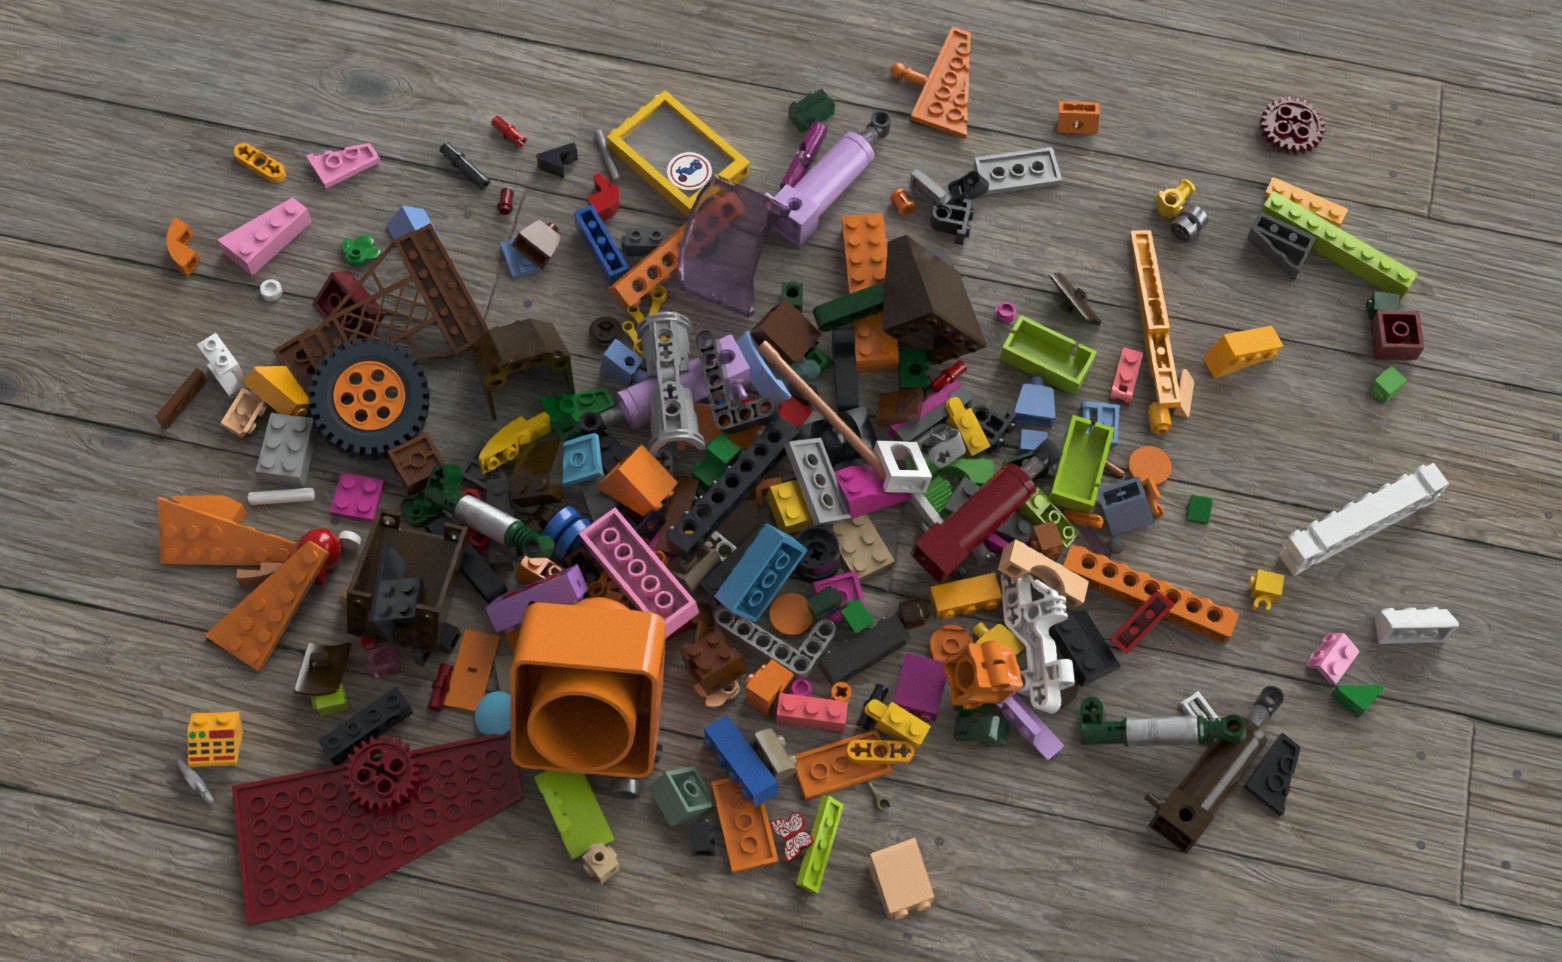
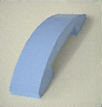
(760, 374)

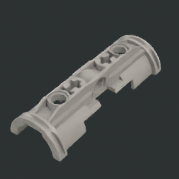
(684, 423)

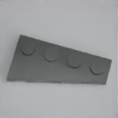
(1014, 528)

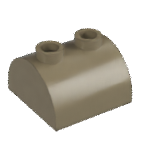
(695, 569)
(773, 755)

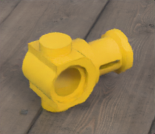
(1175, 198)

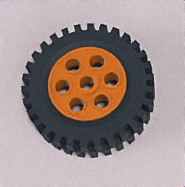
(373, 435)

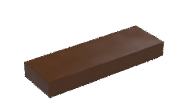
(181, 398)

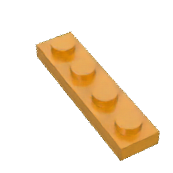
(1319, 206)

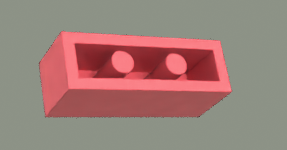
(811, 712)

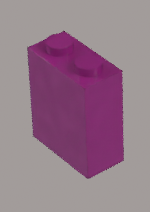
(920, 687)

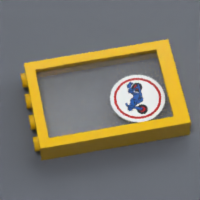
(675, 151)

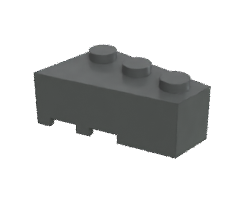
(1281, 243)

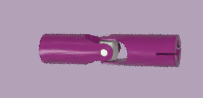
(808, 147)

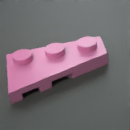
(340, 165)

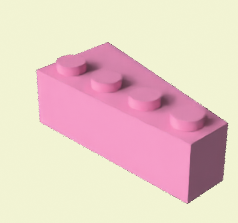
(265, 236)

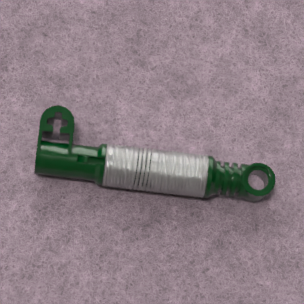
(481, 515)
(1155, 730)

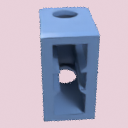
(623, 364)
(1036, 404)

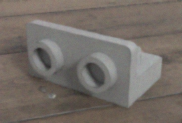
(928, 189)

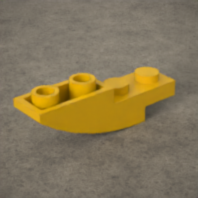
(506, 443)

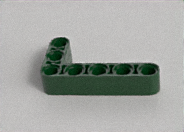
(850, 308)

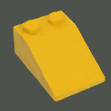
(789, 507)

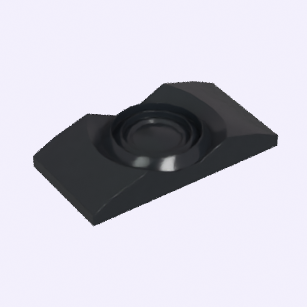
(835, 444)

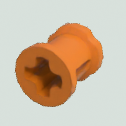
(901, 201)
(841, 688)

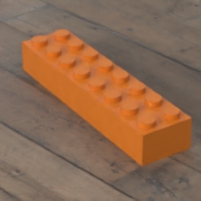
(865, 266)

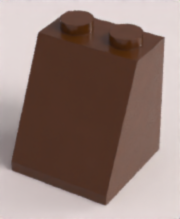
(786, 332)

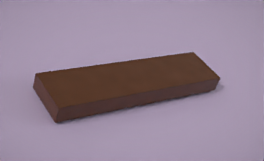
(680, 501)

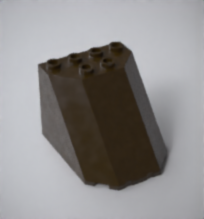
(518, 344)

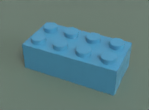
(760, 573)

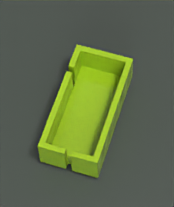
(1047, 355)
(1081, 465)

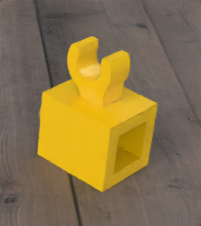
(1265, 588)

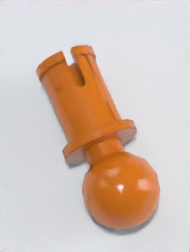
(898, 71)

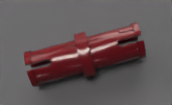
(440, 687)

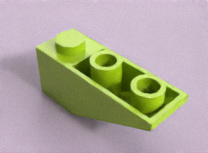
(1041, 510)

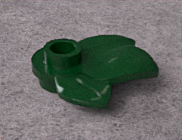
(419, 510)

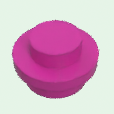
(1005, 312)
(800, 687)

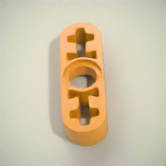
(263, 170)
(887, 744)

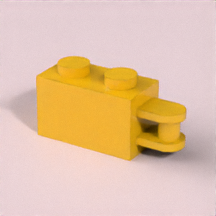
(968, 426)
(897, 722)

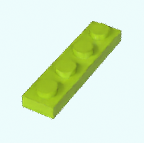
(823, 837)

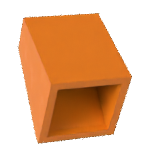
(639, 482)

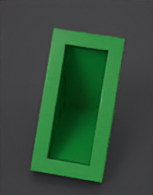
(1356, 697)

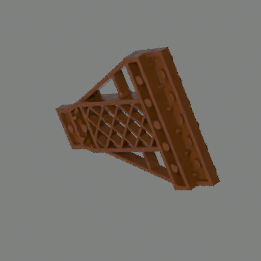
(435, 281)

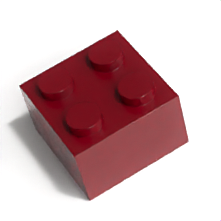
(1397, 335)

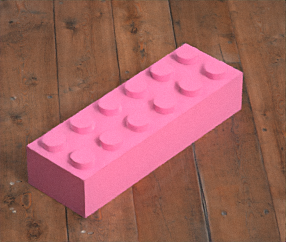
(638, 570)

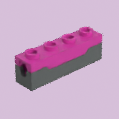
(932, 413)

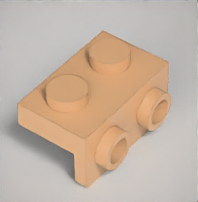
(243, 412)

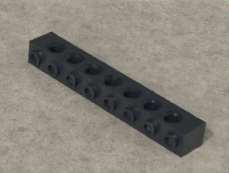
(688, 544)

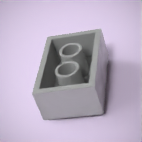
(287, 450)

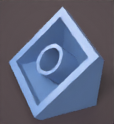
(407, 220)

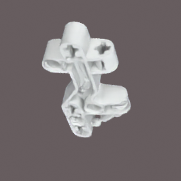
(1031, 625)

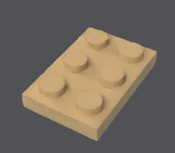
(861, 546)

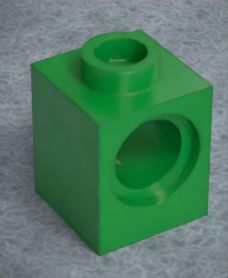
(856, 616)

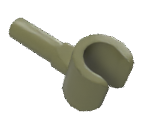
(878, 797)

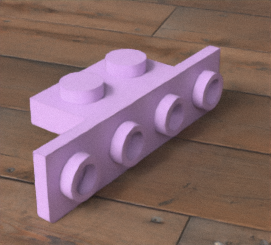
(1030, 726)

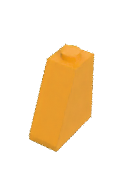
(278, 389)

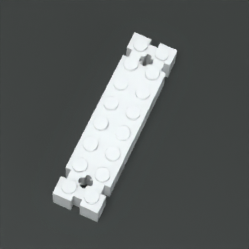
(1362, 518)

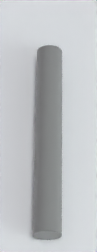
(607, 156)

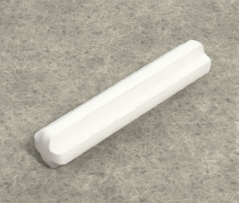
(281, 496)

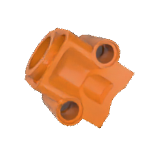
(982, 674)

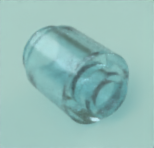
(806, 368)

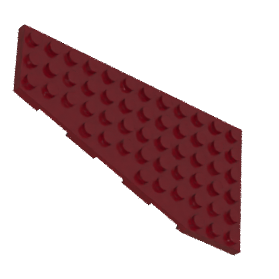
(314, 846)

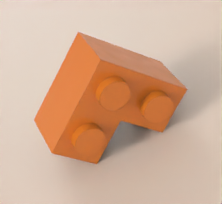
(764, 687)

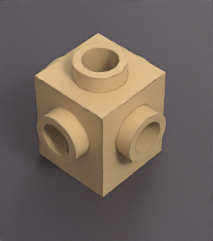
(607, 863)

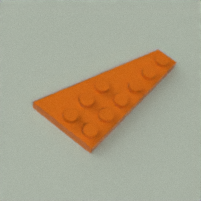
(945, 94)
(208, 539)
(263, 616)

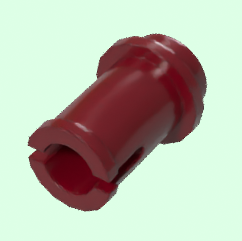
(505, 205)

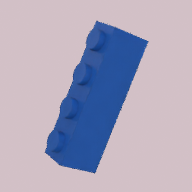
(600, 244)
(740, 761)

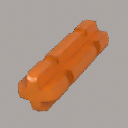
(1083, 518)

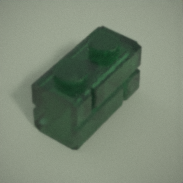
(813, 108)

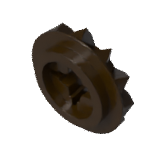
(605, 323)

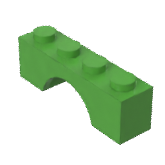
(976, 470)

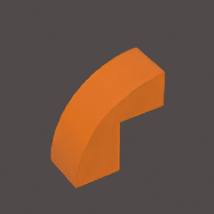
(183, 257)

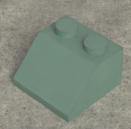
(682, 795)

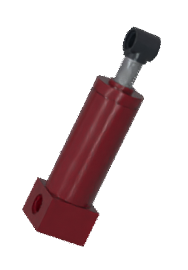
(949, 544)

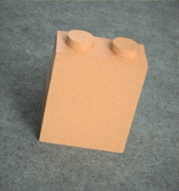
(901, 879)

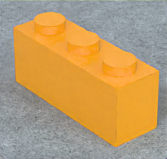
(965, 596)

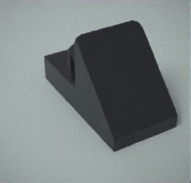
(554, 159)

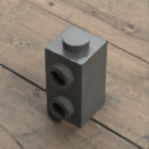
(642, 240)

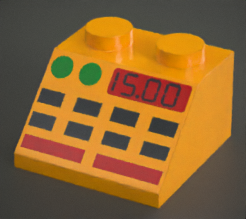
(214, 739)

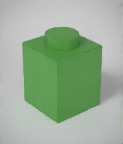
(1387, 385)

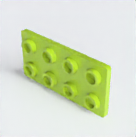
(574, 810)

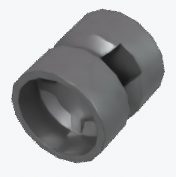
(1188, 223)
(625, 787)

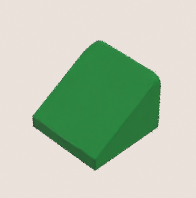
(821, 358)
(1199, 509)

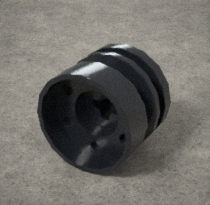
(820, 544)

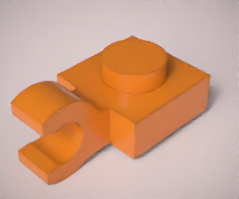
(1152, 494)

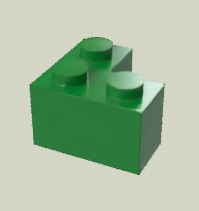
(719, 455)

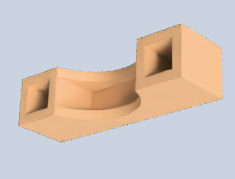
(1020, 560)

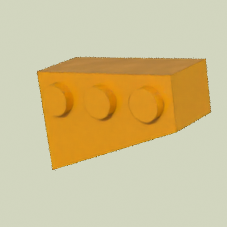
(1242, 350)

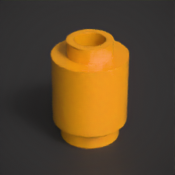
(1159, 419)

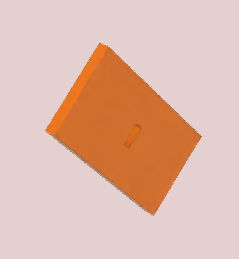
(475, 653)

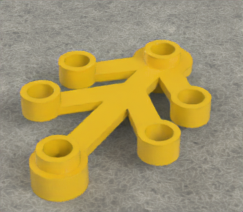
(656, 302)

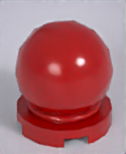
(327, 541)

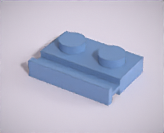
(517, 262)

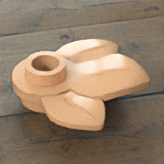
(720, 696)

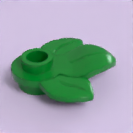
(360, 250)

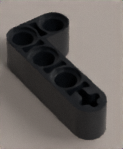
(845, 368)

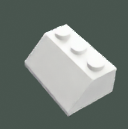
(1414, 625)

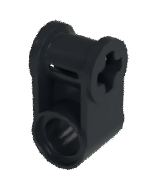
(966, 189)

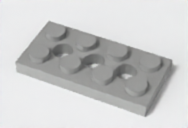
(1024, 161)
(813, 493)

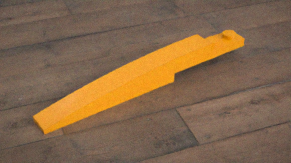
(1154, 319)

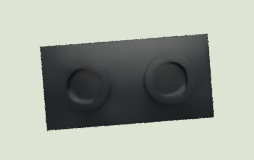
(953, 220)
(994, 426)

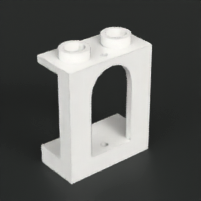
(223, 365)
(903, 480)

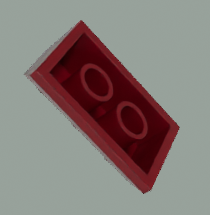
(334, 291)

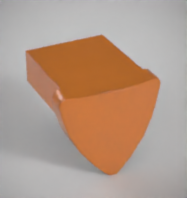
(765, 485)

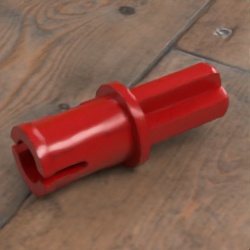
(508, 131)
(948, 375)

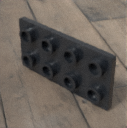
(393, 595)

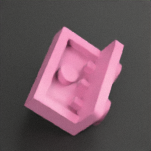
(1333, 656)

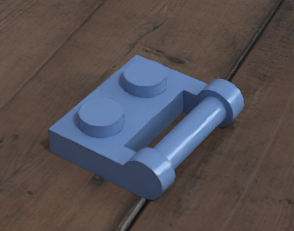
(1106, 414)

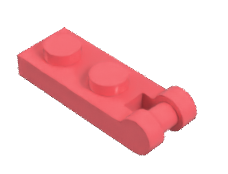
(1126, 375)

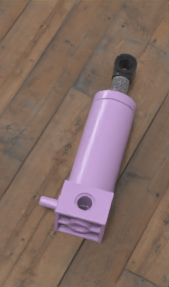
(828, 180)
(635, 400)

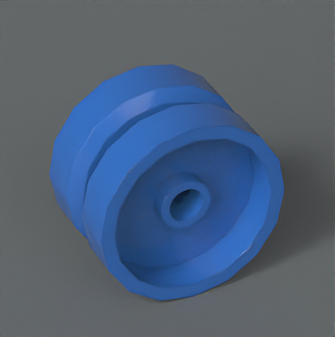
(565, 531)

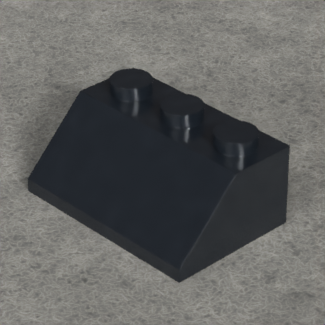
(1084, 646)

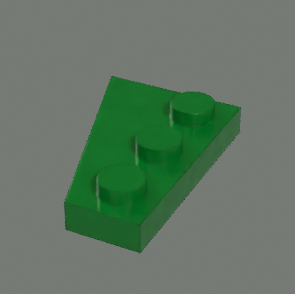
(577, 404)

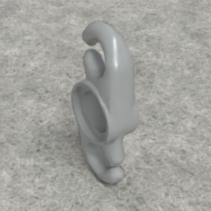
(195, 781)

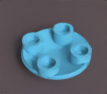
(494, 713)

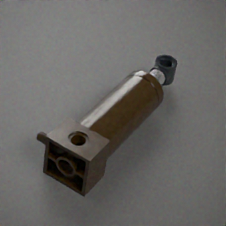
(1212, 778)

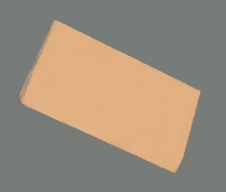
(1186, 386)

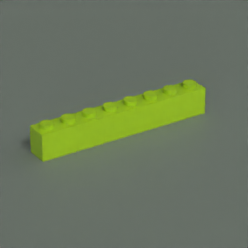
(1343, 247)

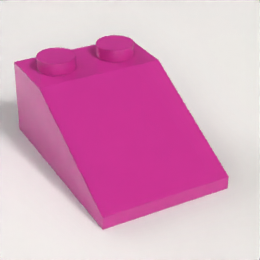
(865, 491)

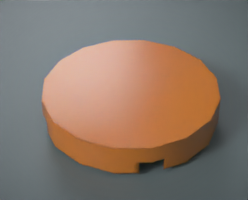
(1150, 463)
(790, 615)
(948, 642)

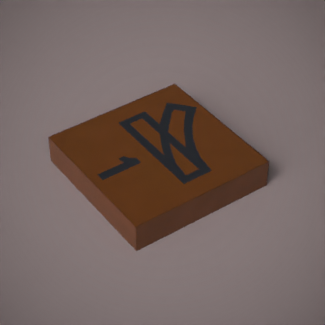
(900, 406)

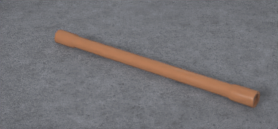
(775, 359)

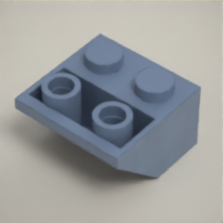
(1125, 506)

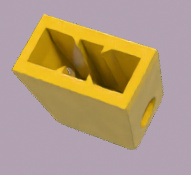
(1003, 635)

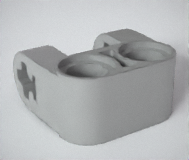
(941, 440)

